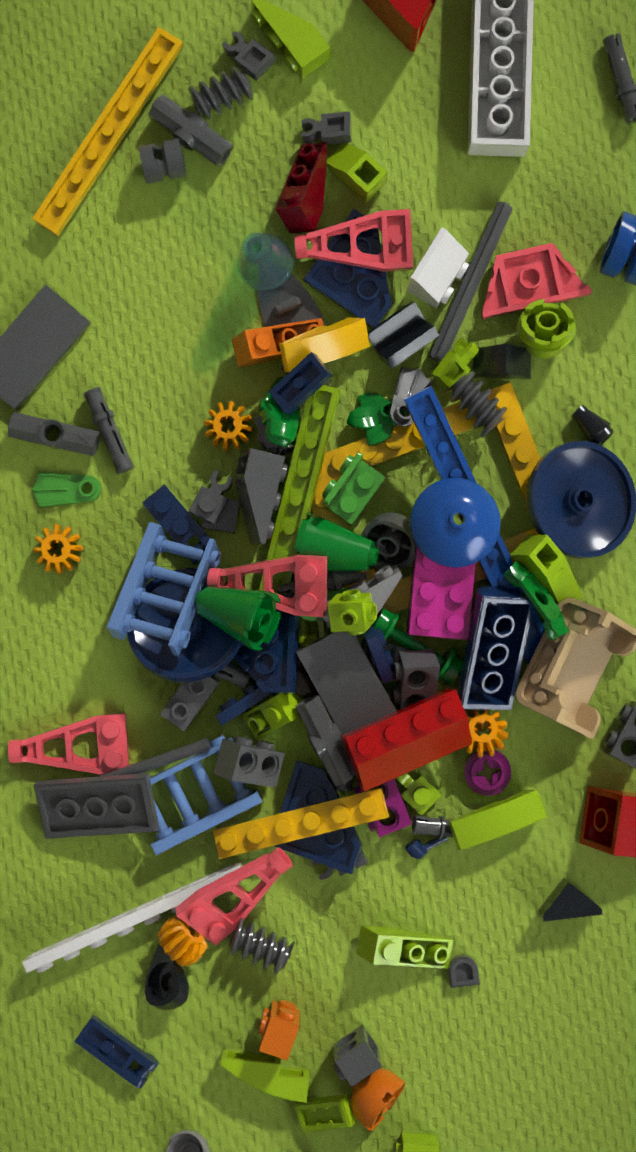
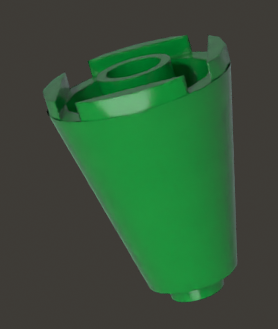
(342, 547)
(241, 613)

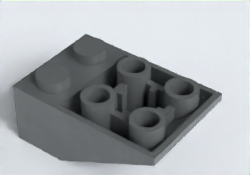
(257, 487)

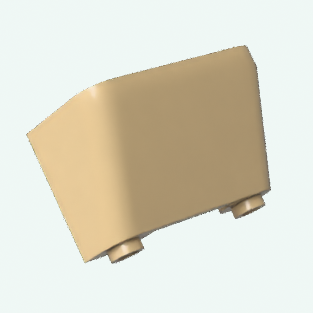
(569, 668)

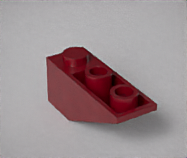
(304, 190)

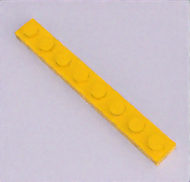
(108, 131)

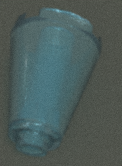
(265, 261)

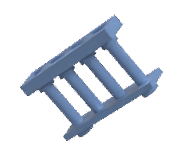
(145, 568)
(218, 810)

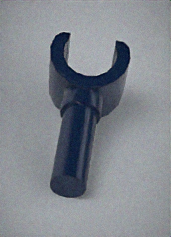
(418, 850)

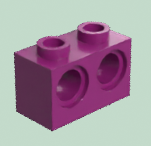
(393, 802)

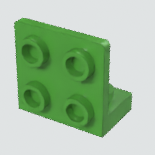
(353, 489)

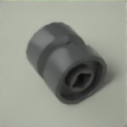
(162, 161)

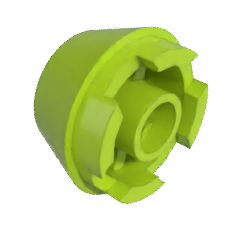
(546, 328)

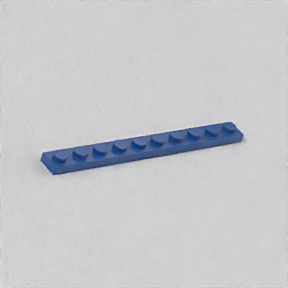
(451, 463)

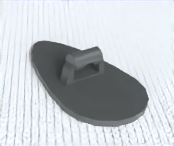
(287, 304)

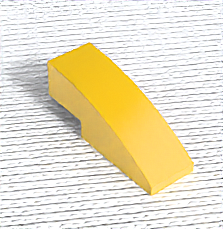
(326, 342)

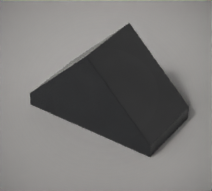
(502, 362)
(567, 903)

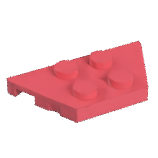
(530, 276)

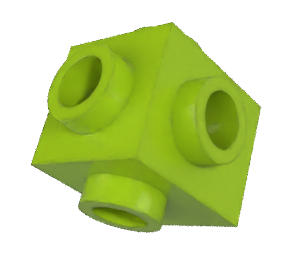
(352, 612)

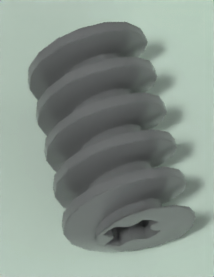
(221, 92)
(477, 403)
(261, 946)

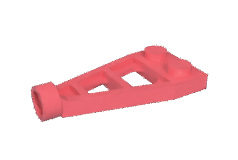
(396, 242)
(310, 582)
(111, 740)
(212, 921)

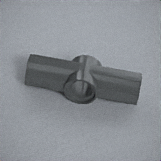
(191, 130)
(36, 431)
(326, 740)

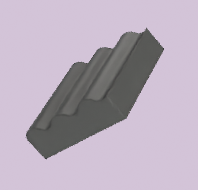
(227, 520)

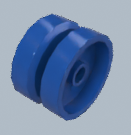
(621, 249)

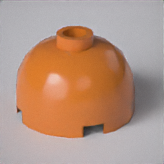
(375, 1096)

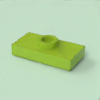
(325, 1113)

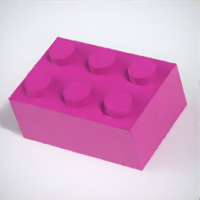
(439, 599)

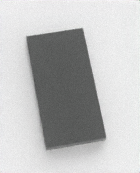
(36, 344)
(345, 680)
(96, 806)

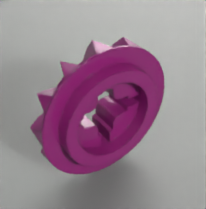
(499, 779)

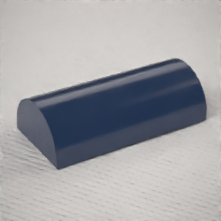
(495, 649)

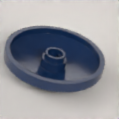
(582, 499)
(207, 649)

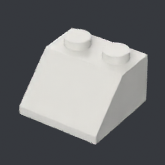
(438, 270)

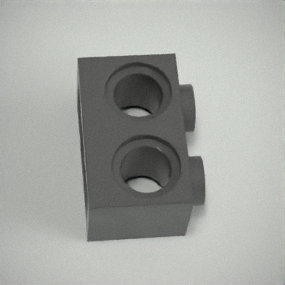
(415, 677)
(189, 701)
(624, 731)
(249, 762)
(356, 1056)

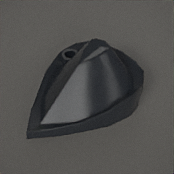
(165, 982)

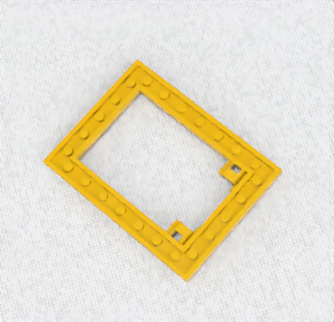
(514, 438)

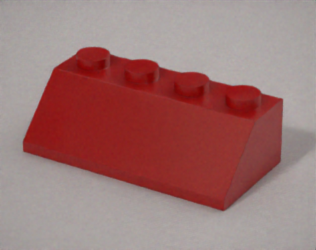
(407, 739)

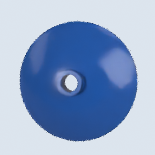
(443, 539)

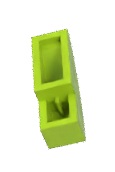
(497, 819)
(265, 1074)

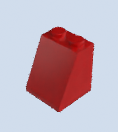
(404, 18)
(610, 821)

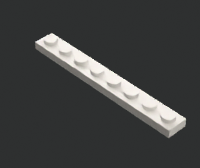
(120, 924)

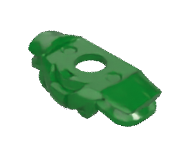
(279, 426)
(540, 598)

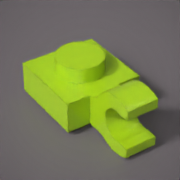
(455, 364)
(418, 792)

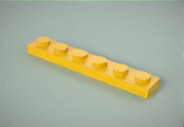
(301, 823)

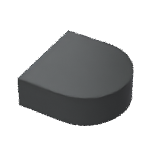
(463, 971)

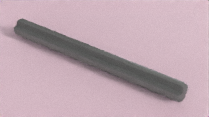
(471, 281)

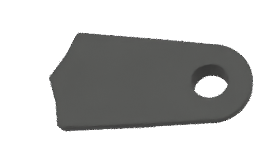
(408, 383)

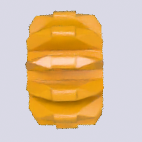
(238, 423)
(68, 551)
(486, 742)
(181, 941)

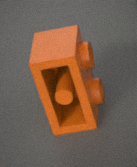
(279, 1028)

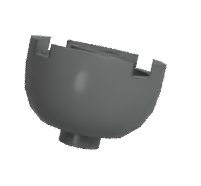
(392, 538)

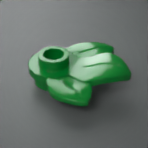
(371, 417)

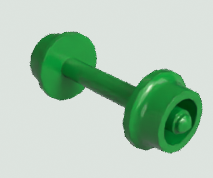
(449, 664)

